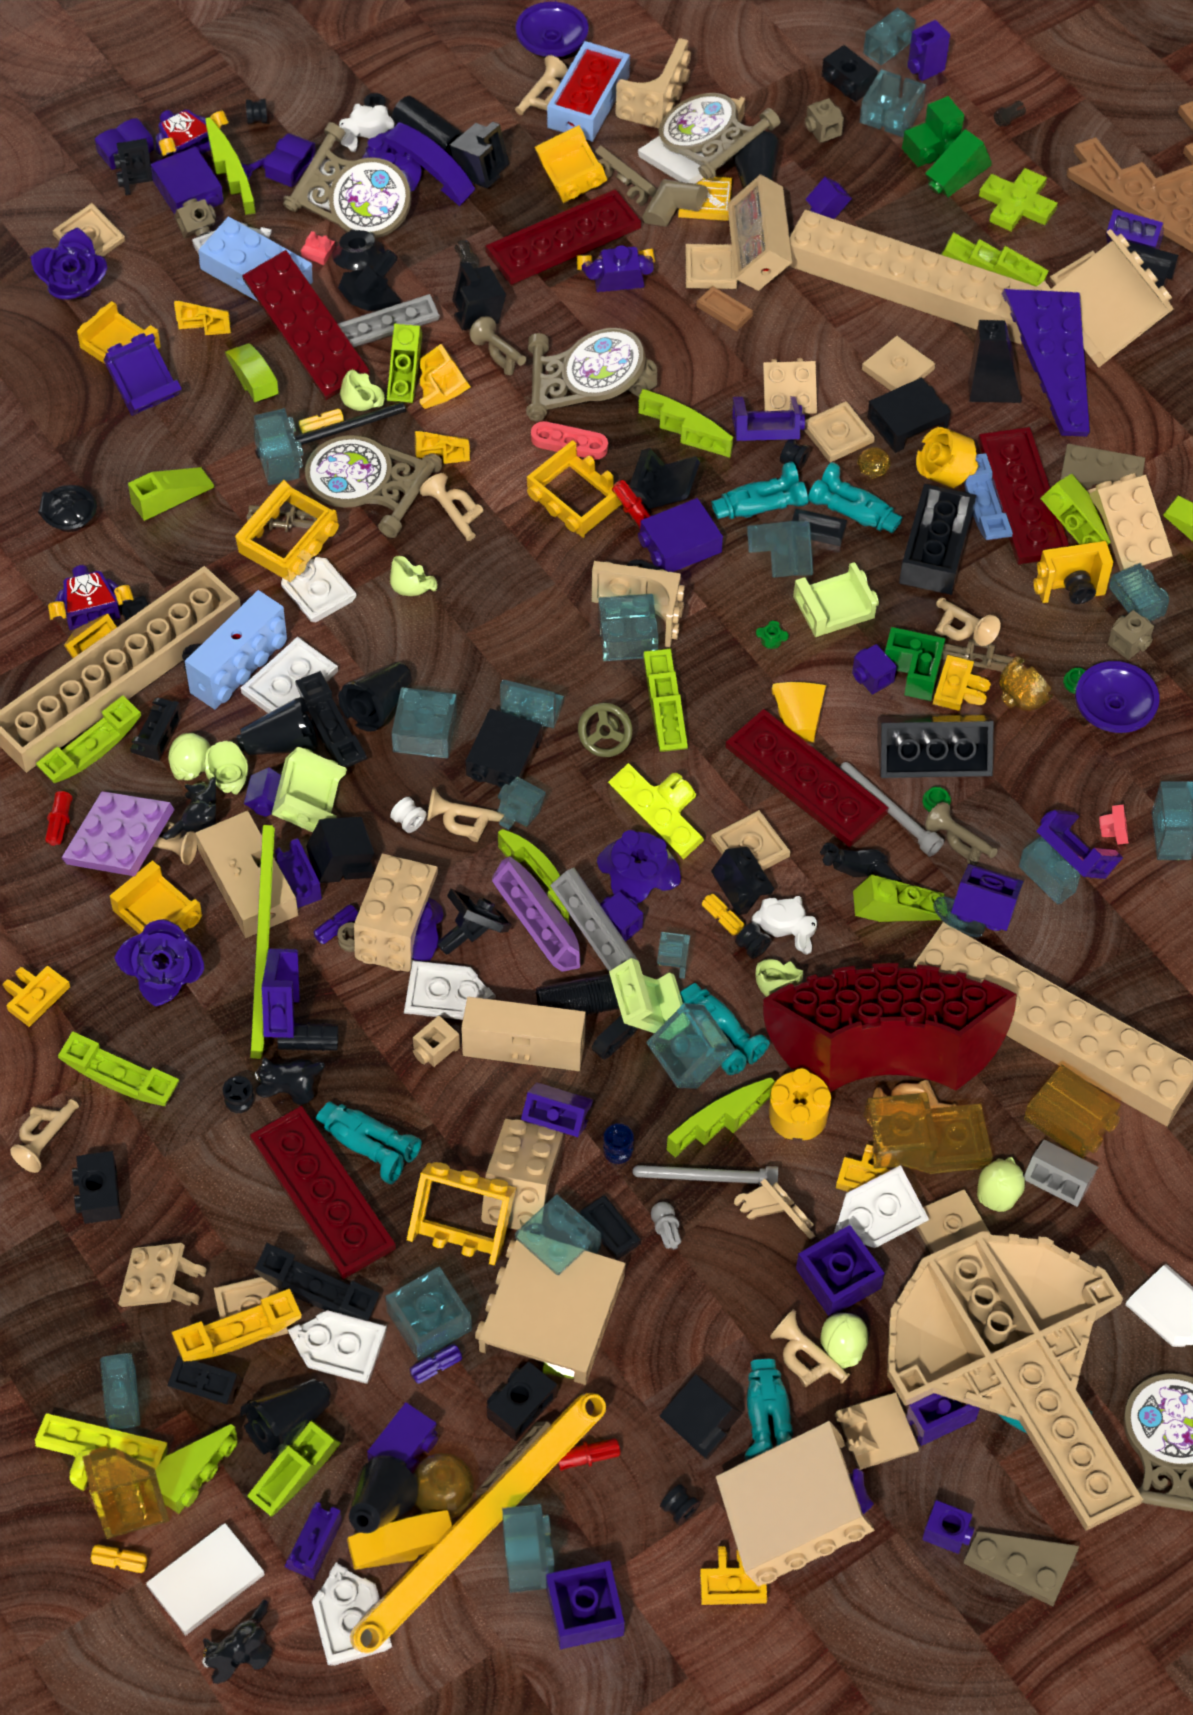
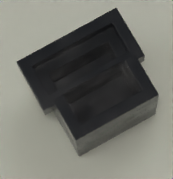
(481, 153)
(1158, 261)
(477, 295)
(340, 849)
(701, 1415)

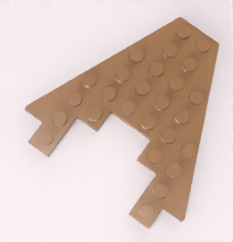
(1136, 188)

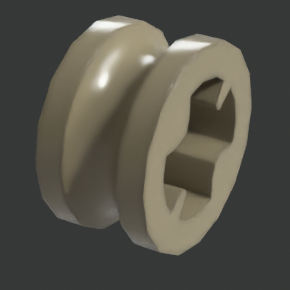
(346, 945)

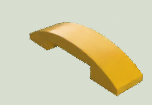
(238, 1330)

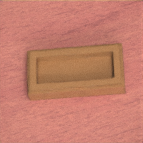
(724, 308)

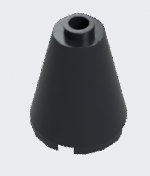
(757, 158)
(374, 695)
(279, 731)
(283, 1414)
(382, 1493)

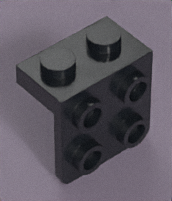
(662, 483)

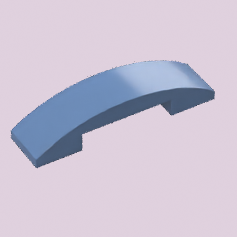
(987, 510)

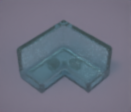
(788, 546)

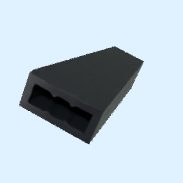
(993, 365)

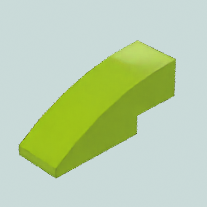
(253, 372)
(294, 1468)

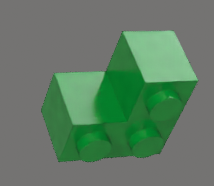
(933, 137)
(919, 657)

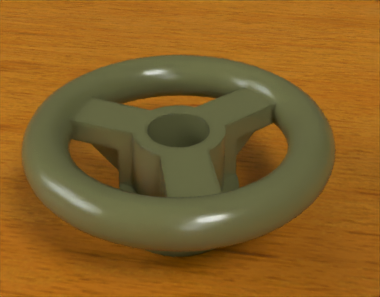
(612, 723)

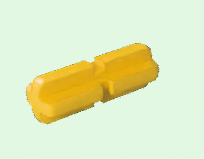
(315, 422)
(726, 918)
(126, 1559)

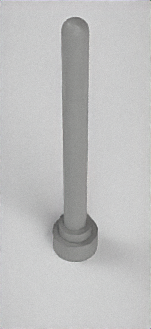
(929, 841)
(699, 1174)

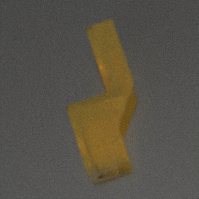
(927, 1137)

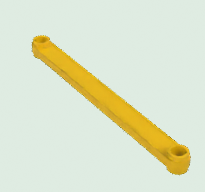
(477, 1523)

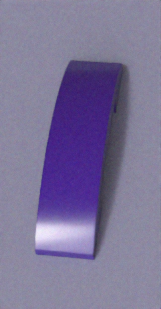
(434, 159)

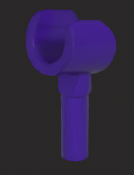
(251, 167)

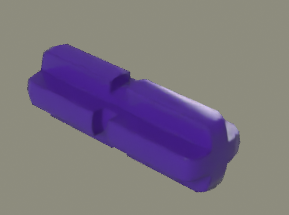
(330, 927)
(429, 1366)

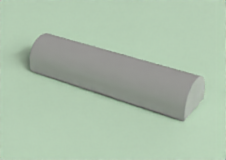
(381, 322)
(592, 919)

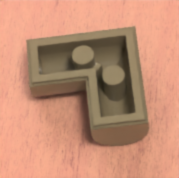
(671, 196)

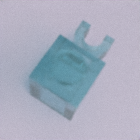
(519, 802)

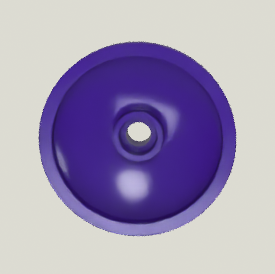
(552, 29)
(1117, 686)

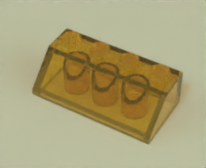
(124, 1492)

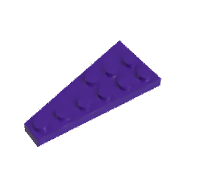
(1054, 344)

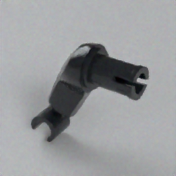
(858, 863)

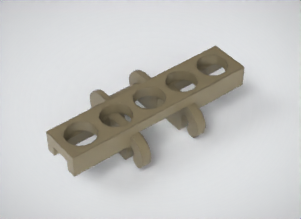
(290, 520)
(989, 661)

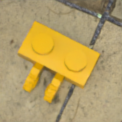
(953, 685)
(37, 995)
(857, 1173)
(729, 1584)

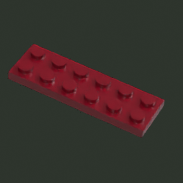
(563, 236)
(304, 323)
(1019, 486)
(807, 777)
(322, 1192)

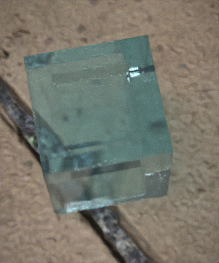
(674, 951)

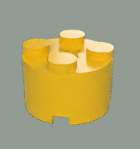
(947, 457)
(799, 1105)

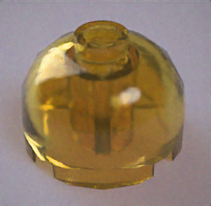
(1023, 686)
(444, 1484)

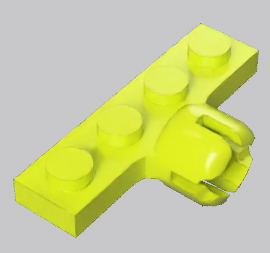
(660, 806)
(81, 1438)

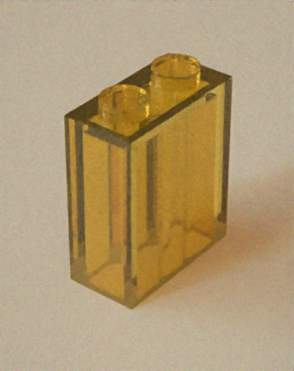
(1073, 1112)

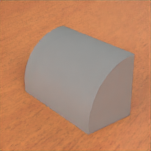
(1060, 1173)

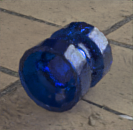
(621, 1138)

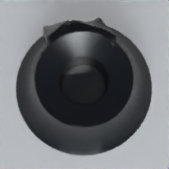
(357, 250)
(68, 507)

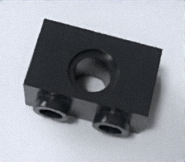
(848, 73)
(101, 1203)
(516, 1417)

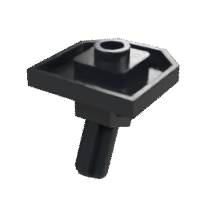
(369, 286)
(472, 920)

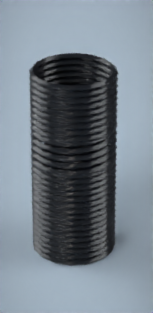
(421, 118)
(578, 996)

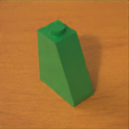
(958, 164)

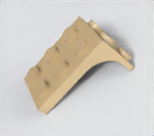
(652, 100)
(1131, 521)
(624, 580)
(392, 912)
(525, 1161)

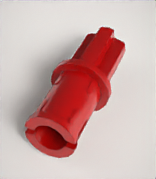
(630, 502)
(58, 818)
(590, 1453)

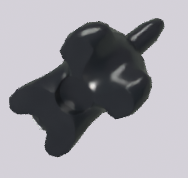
(200, 811)
(290, 1078)
(243, 1645)

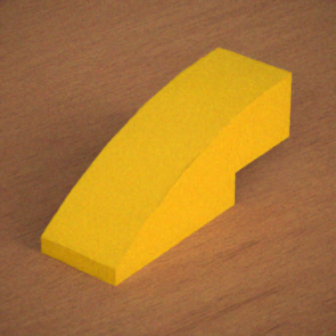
(398, 1540)

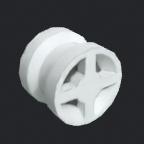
(408, 814)

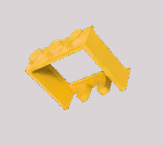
(556, 465)
(307, 546)
(441, 1233)

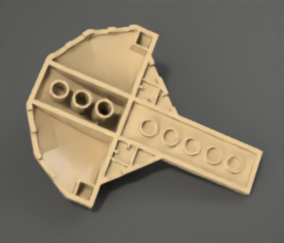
(1009, 1333)

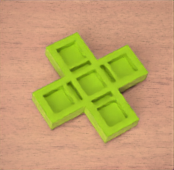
(1018, 199)

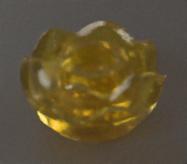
(874, 462)

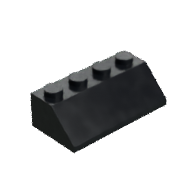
(935, 746)

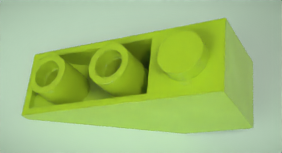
(404, 363)
(166, 489)
(1075, 511)
(894, 901)
(189, 1467)

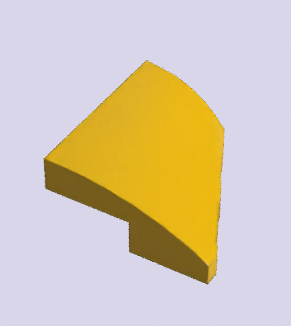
(195, 316)
(440, 378)
(450, 447)
(800, 706)

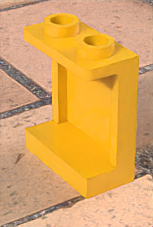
(570, 164)
(109, 329)
(1060, 562)
(152, 898)

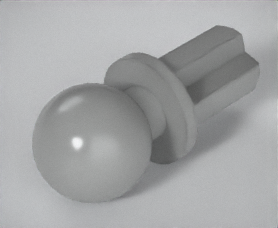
(666, 1224)

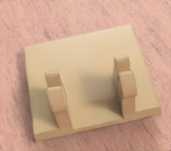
(788, 380)
(771, 1200)
(153, 1273)
(877, 1431)

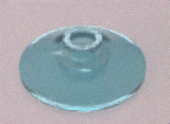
(943, 908)

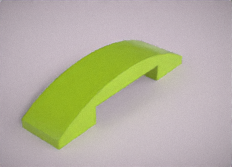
(92, 744)
(541, 866)
(117, 1073)

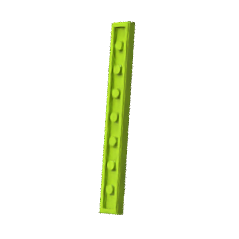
(262, 941)

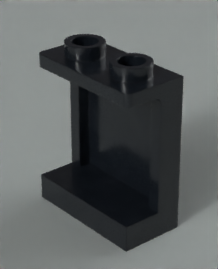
(907, 412)
(502, 748)

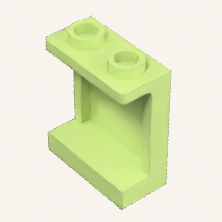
(836, 601)
(307, 788)
(644, 1000)

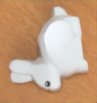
(365, 122)
(787, 918)

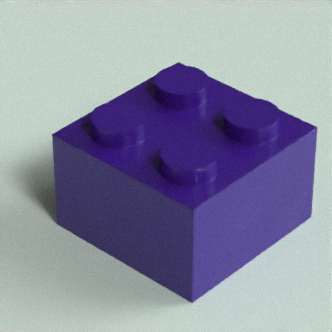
(986, 898)
(840, 1270)
(584, 1605)

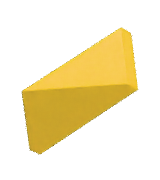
(88, 634)

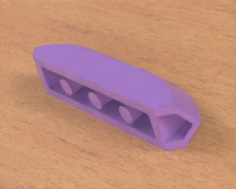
(537, 914)

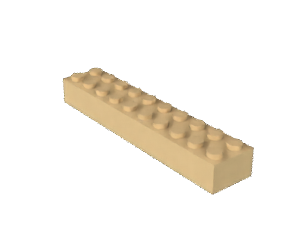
(902, 272)
(114, 667)
(1072, 1030)

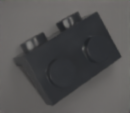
(134, 163)
(741, 878)

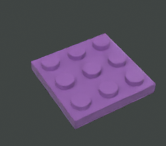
(118, 833)

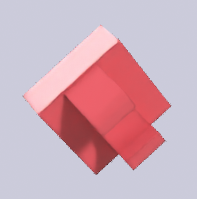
(317, 248)
(1115, 825)

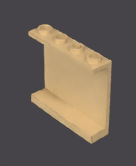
(1115, 298)
(552, 1314)
(792, 1504)

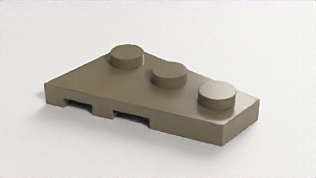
(1097, 466)
(1023, 1563)

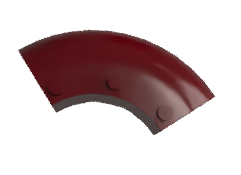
(889, 1024)

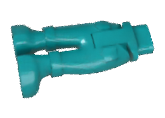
(763, 495)
(853, 501)
(750, 1048)
(353, 1129)
(767, 1397)

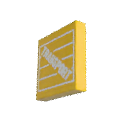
(715, 204)

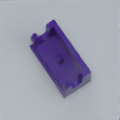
(299, 873)
(314, 1541)

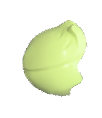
(360, 393)
(410, 579)
(188, 756)
(227, 765)
(773, 975)
(1000, 1185)
(844, 1338)

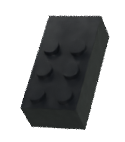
(937, 539)

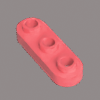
(558, 436)

